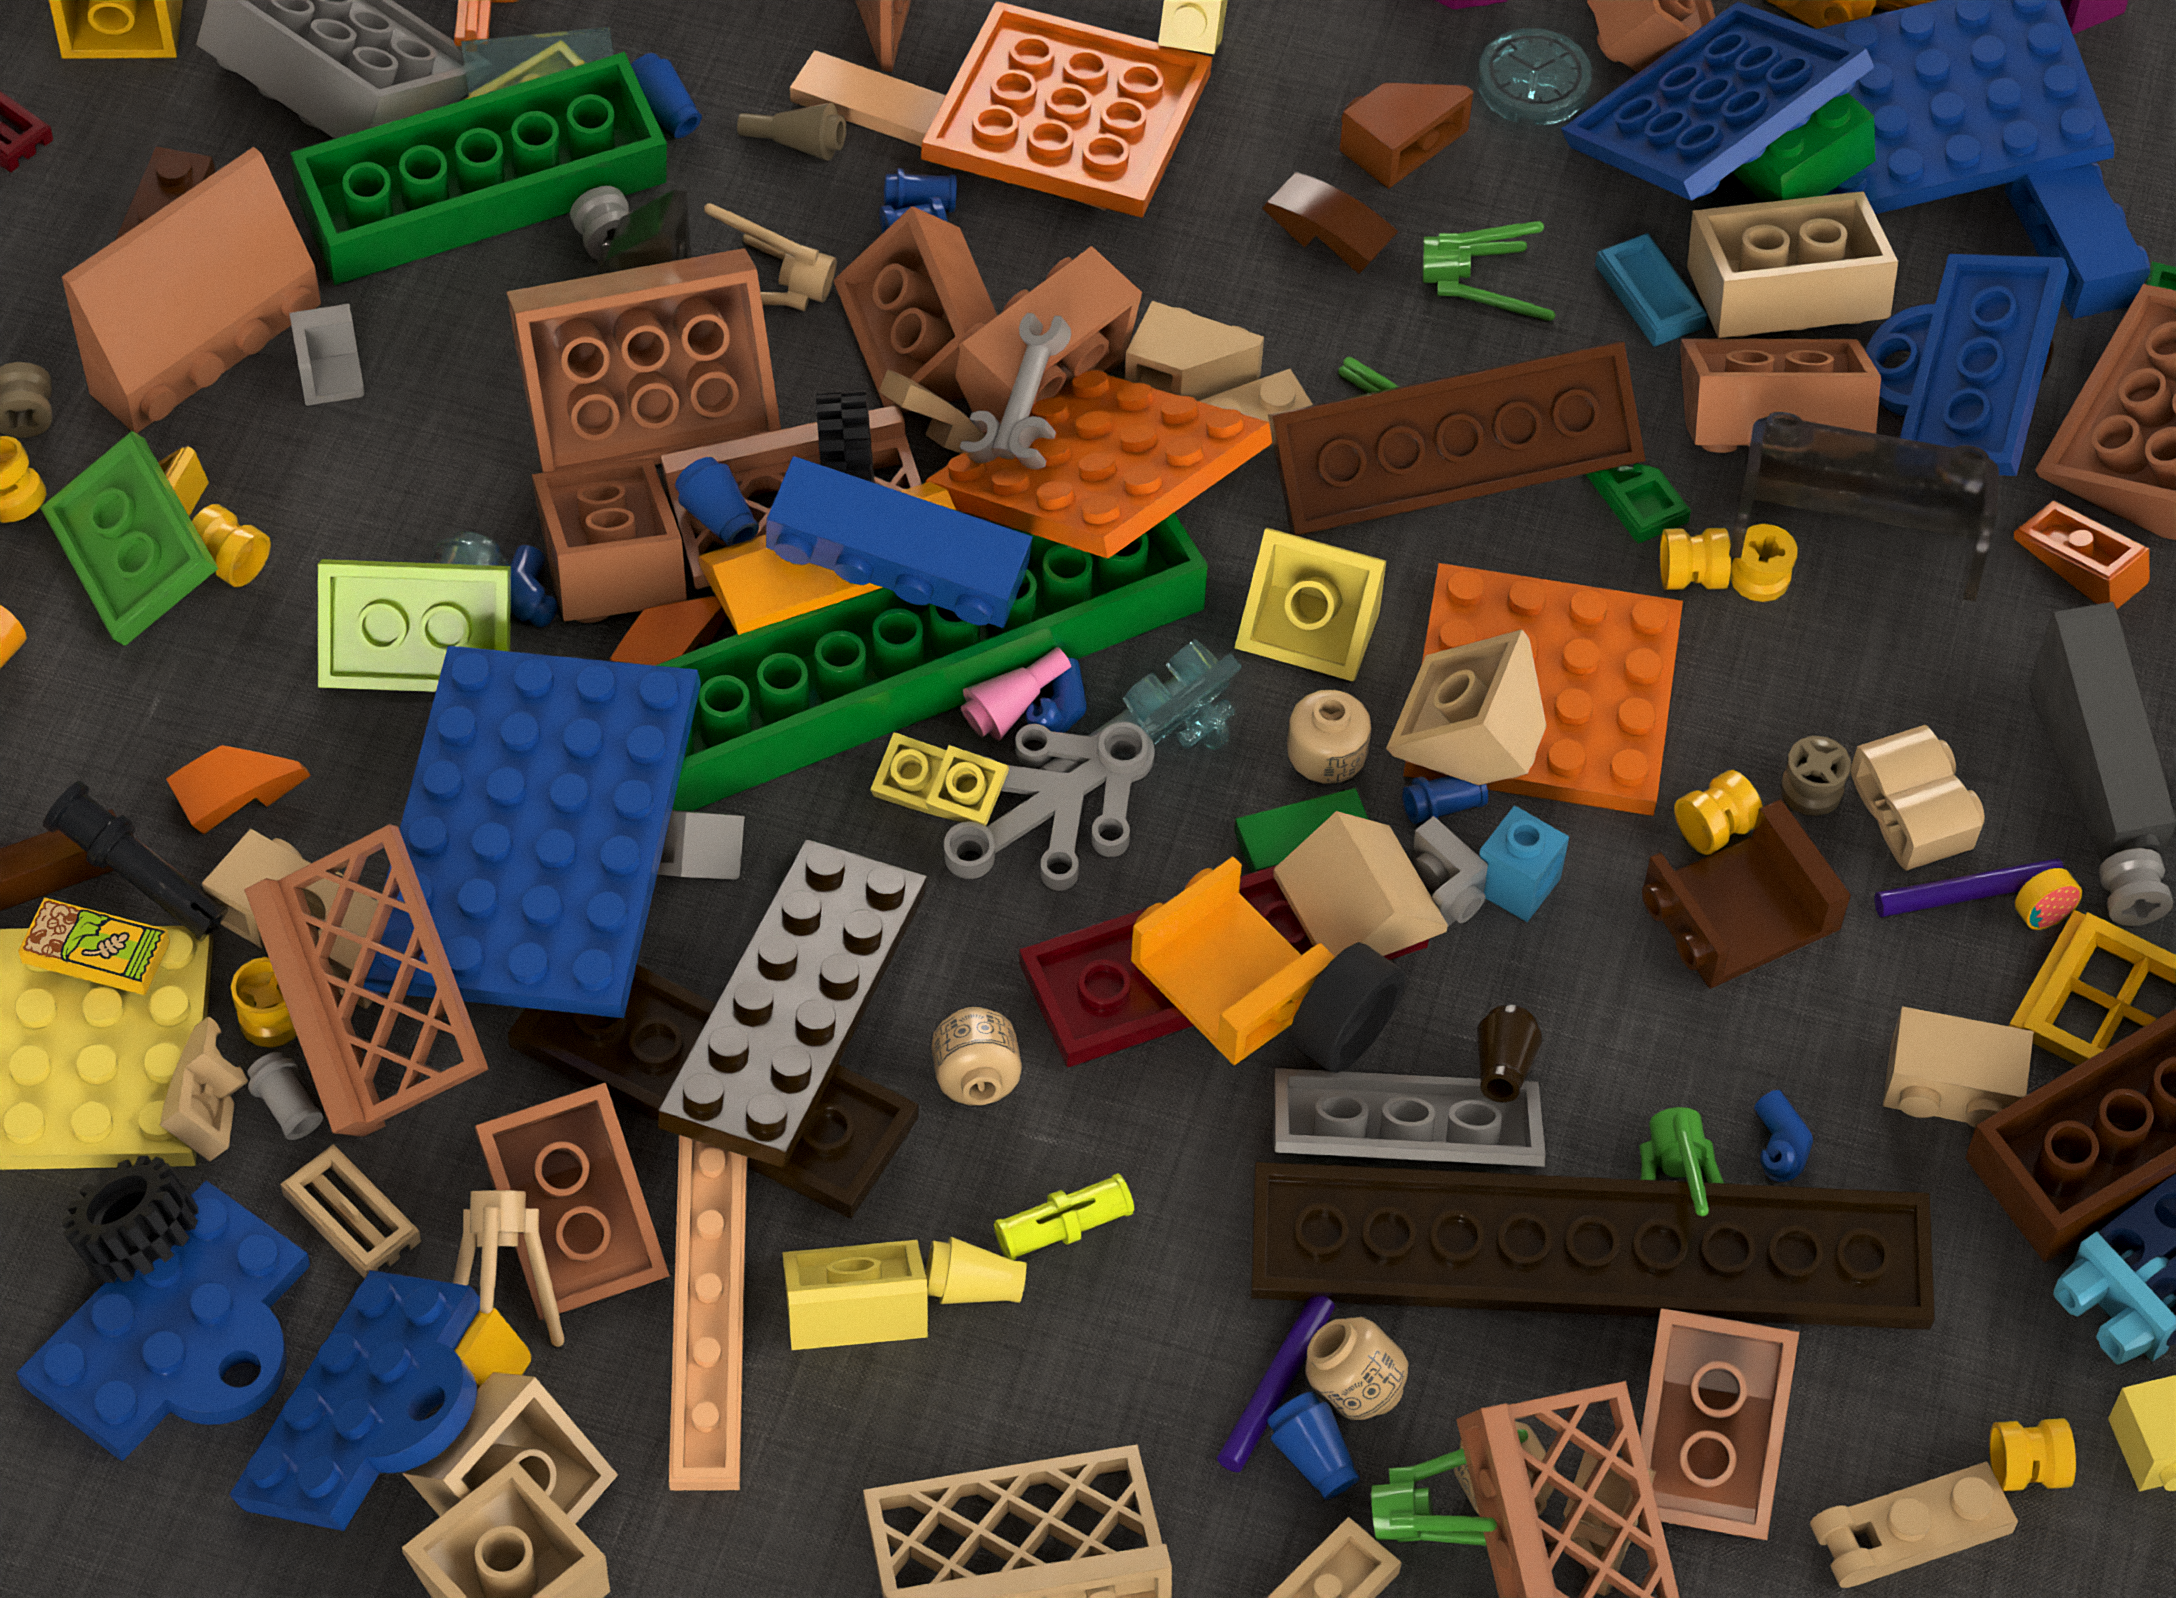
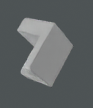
(327, 354)
(703, 845)

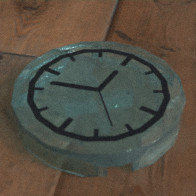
(1534, 76)

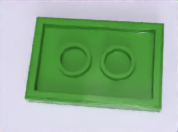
(129, 538)

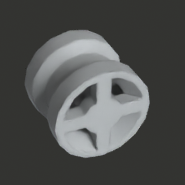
(598, 215)
(2135, 887)

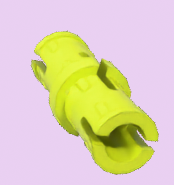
(1064, 1217)

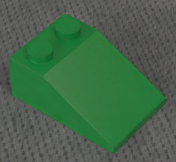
(1815, 156)

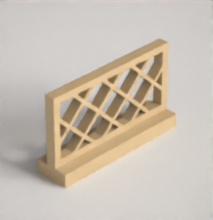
(1091, 1571)

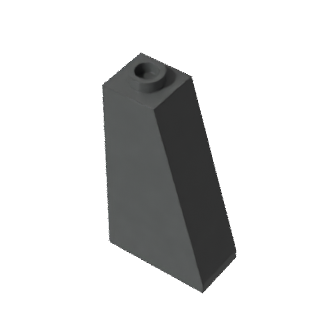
(2102, 731)

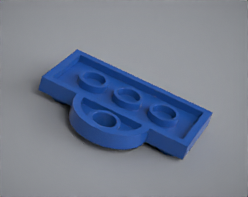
(1974, 354)
(175, 1333)
(367, 1402)

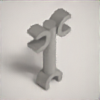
(1017, 429)

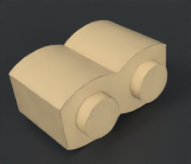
(1917, 797)

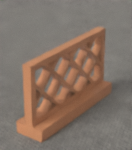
(762, 462)
(324, 1016)
(1505, 1493)

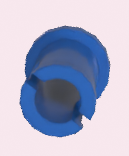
(912, 190)
(1441, 797)

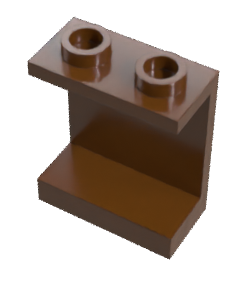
(1748, 899)

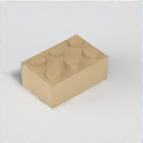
(1791, 264)

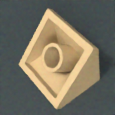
(1357, 886)

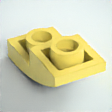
(938, 780)

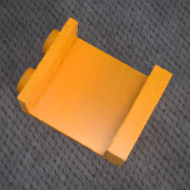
(1224, 962)

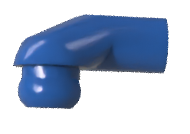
(527, 594)
(1065, 705)
(1790, 1138)

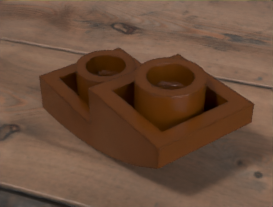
(1344, 224)

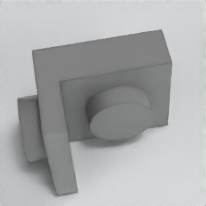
(1449, 870)

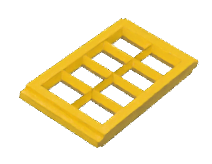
(2061, 974)

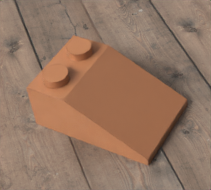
(610, 540)
(586, 1192)
(1717, 1420)

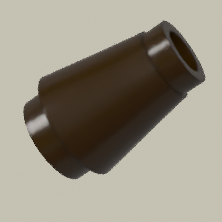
(1506, 1050)

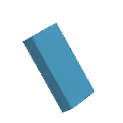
(1651, 289)

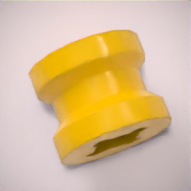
(1771, 575)

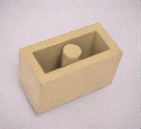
(1955, 1066)

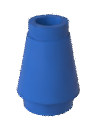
(666, 95)
(715, 499)
(1314, 1444)

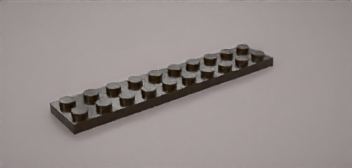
(1591, 1245)

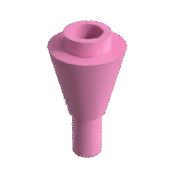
(1000, 701)

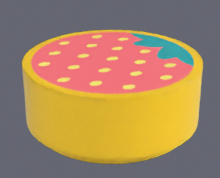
(2048, 898)

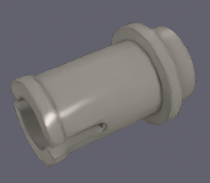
(281, 1090)

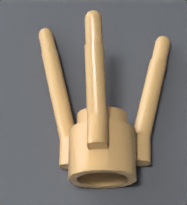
(803, 268)
(494, 1223)

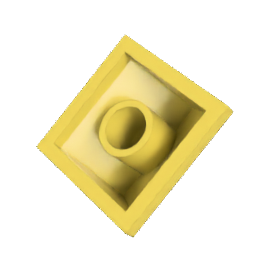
(1311, 604)
(856, 1294)

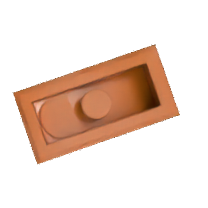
(2086, 554)

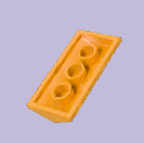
(765, 589)

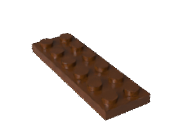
(1456, 437)

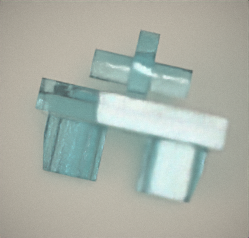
(1202, 681)

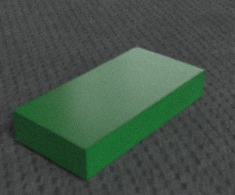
(1273, 834)

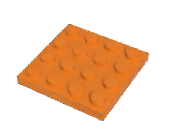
(1067, 109)
(1115, 465)
(1600, 674)

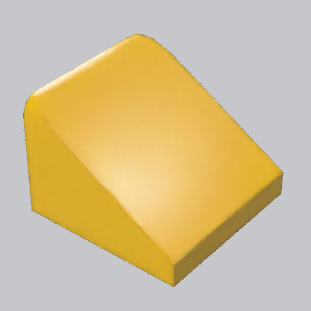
(492, 1347)

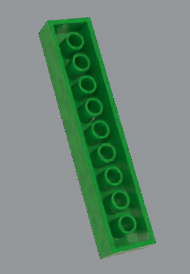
(884, 663)

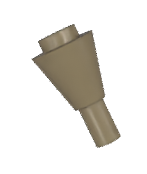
(811, 129)

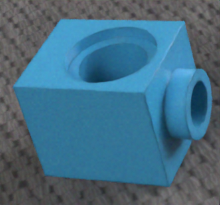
(1523, 862)

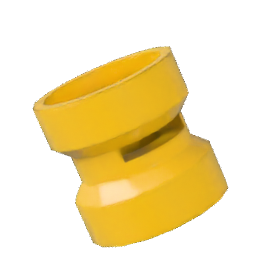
(20, 486)
(236, 549)
(1695, 559)
(1718, 812)
(261, 1005)
(2032, 1454)

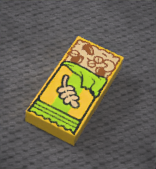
(94, 946)

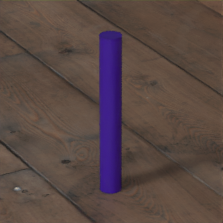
(1959, 888)
(1274, 1384)

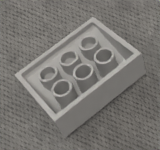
(336, 59)

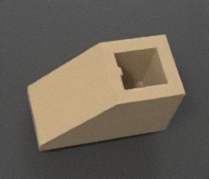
(1191, 353)

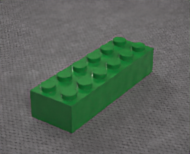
(477, 167)

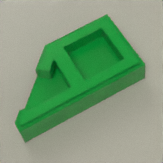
(1641, 499)

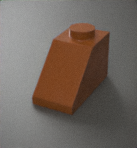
(1403, 127)

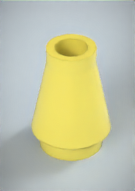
(971, 1274)

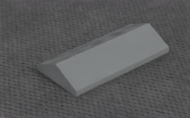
(1404, 1118)

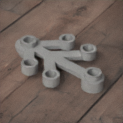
(1060, 796)

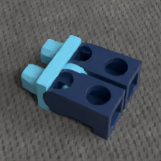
(2131, 1276)

